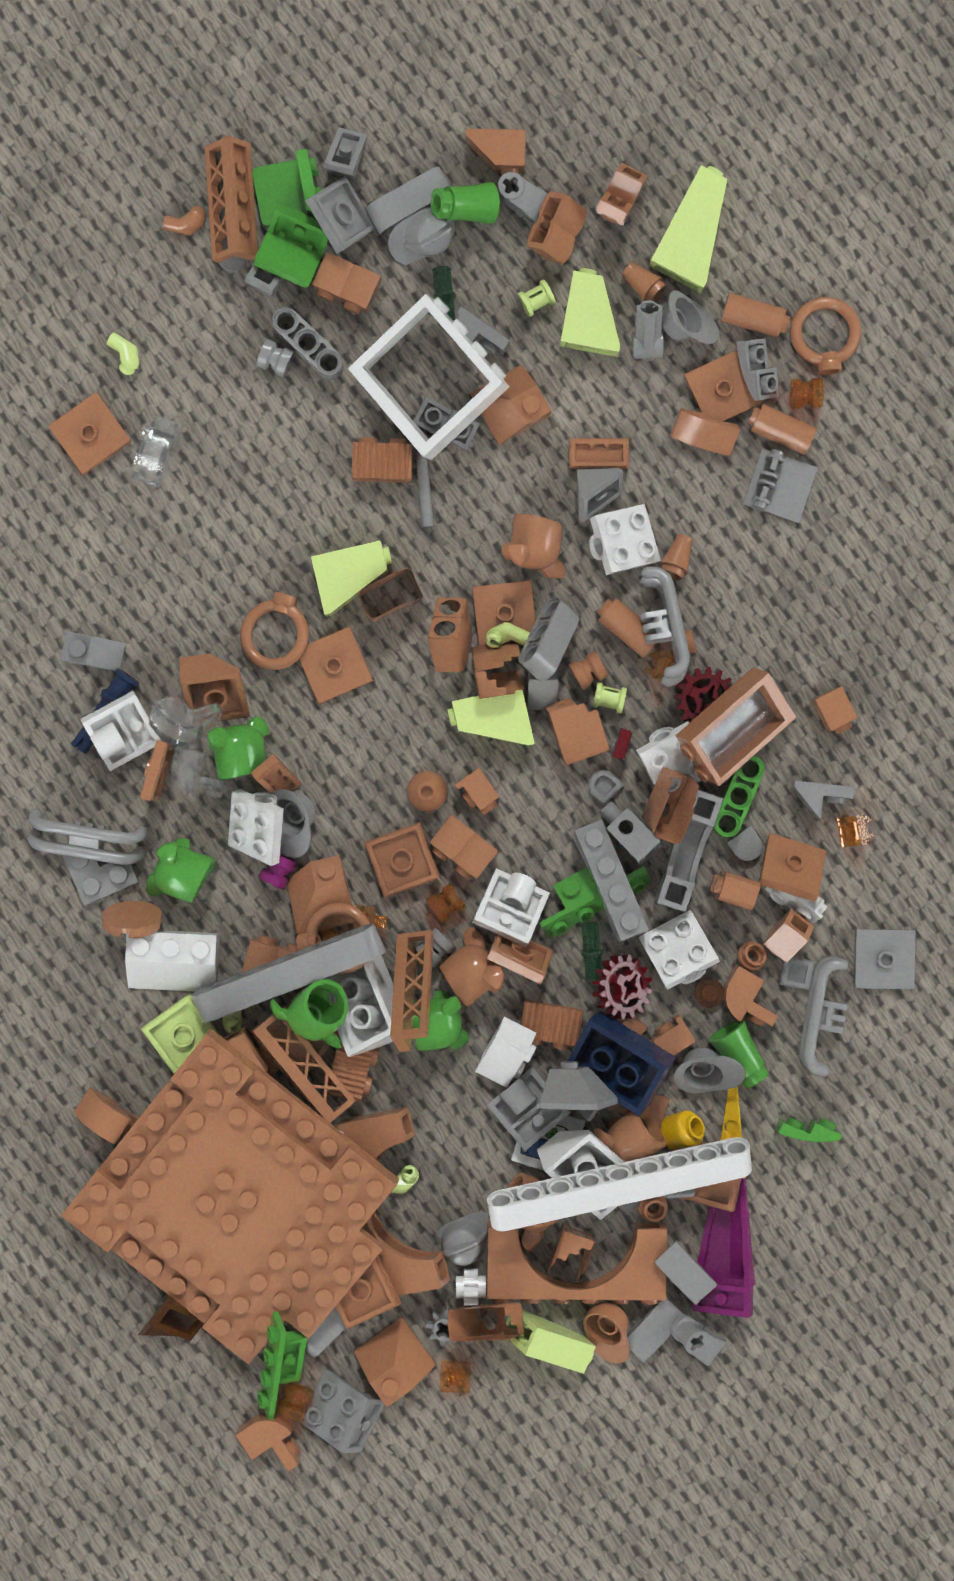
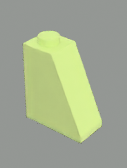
(589, 316)
(347, 572)
(494, 717)
(553, 1343)

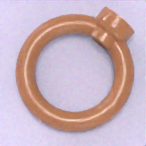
(828, 360)
(285, 605)
(311, 935)

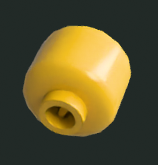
(682, 1130)

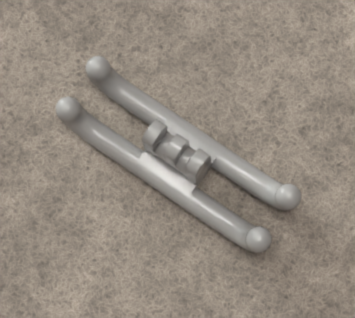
(666, 623)
(85, 840)
(820, 1014)

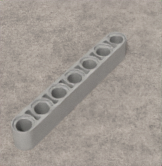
(289, 972)

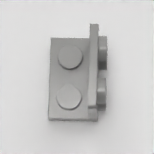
(342, 1413)

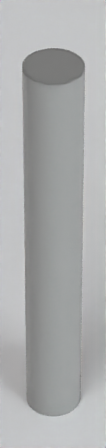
(424, 490)

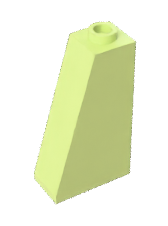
(691, 236)

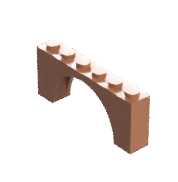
(407, 1267)
(634, 1278)

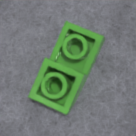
(816, 1131)

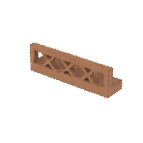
(235, 196)
(405, 985)
(295, 1076)

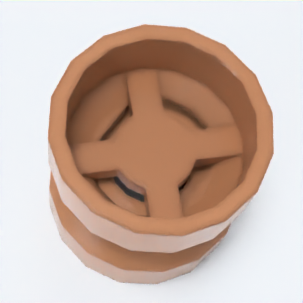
(588, 670)

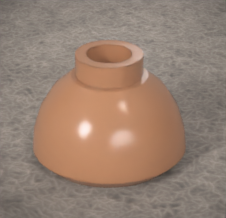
(427, 791)

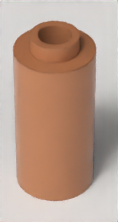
(755, 315)
(782, 428)
(625, 626)

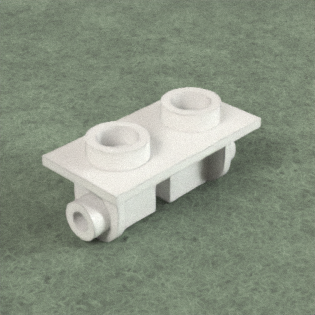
(808, 909)

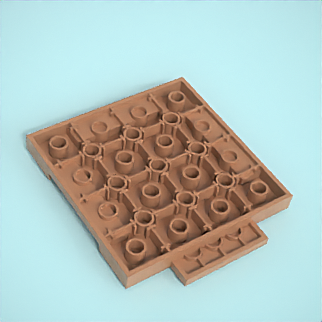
(237, 1200)

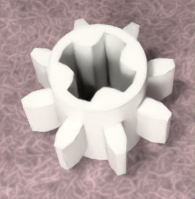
(470, 1287)

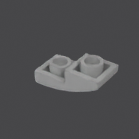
(754, 365)
(433, 416)
(685, 1272)
(653, 1329)

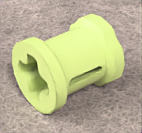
(536, 298)
(609, 697)

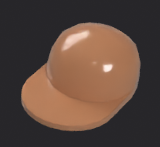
(607, 1329)

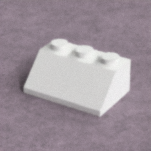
(172, 960)
(369, 1007)
(576, 1152)

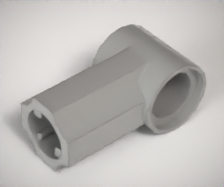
(648, 333)

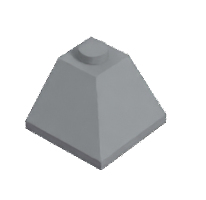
(575, 1089)

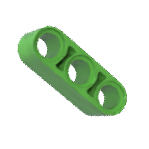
(739, 812)

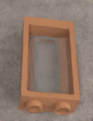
(735, 726)

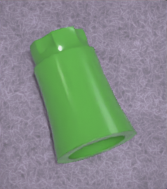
(467, 203)
(737, 1043)

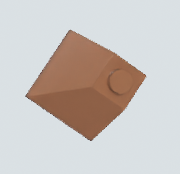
(516, 408)
(212, 681)
(316, 886)
(394, 1361)

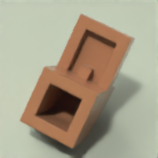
(621, 194)
(739, 994)
(104, 1116)
(261, 1434)

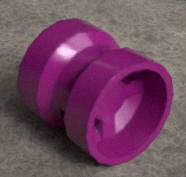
(276, 874)

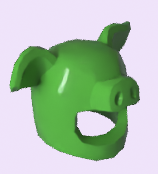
(238, 748)
(179, 871)
(314, 1014)
(444, 1024)

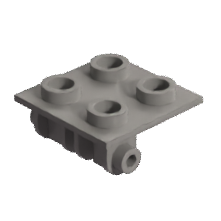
(780, 485)

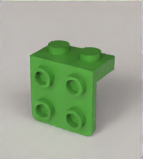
(285, 183)
(292, 246)

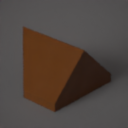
(172, 1320)

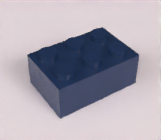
(623, 1061)

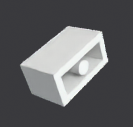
(506, 1052)

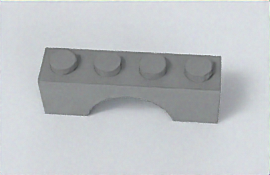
(684, 858)
(614, 888)

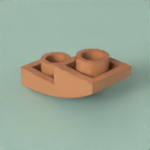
(705, 433)

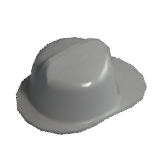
(420, 236)
(688, 319)
(297, 818)
(708, 1071)
(465, 1238)

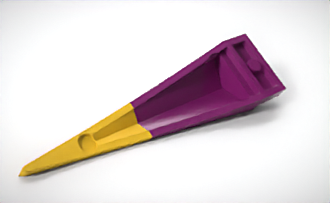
(727, 1241)

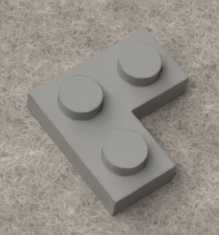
(99, 881)

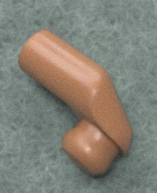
(188, 223)

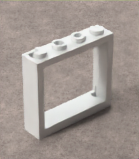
(429, 447)

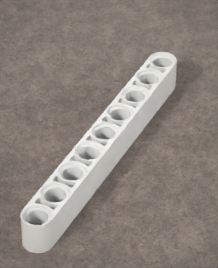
(619, 1184)

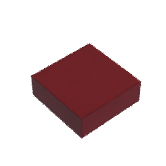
(621, 744)

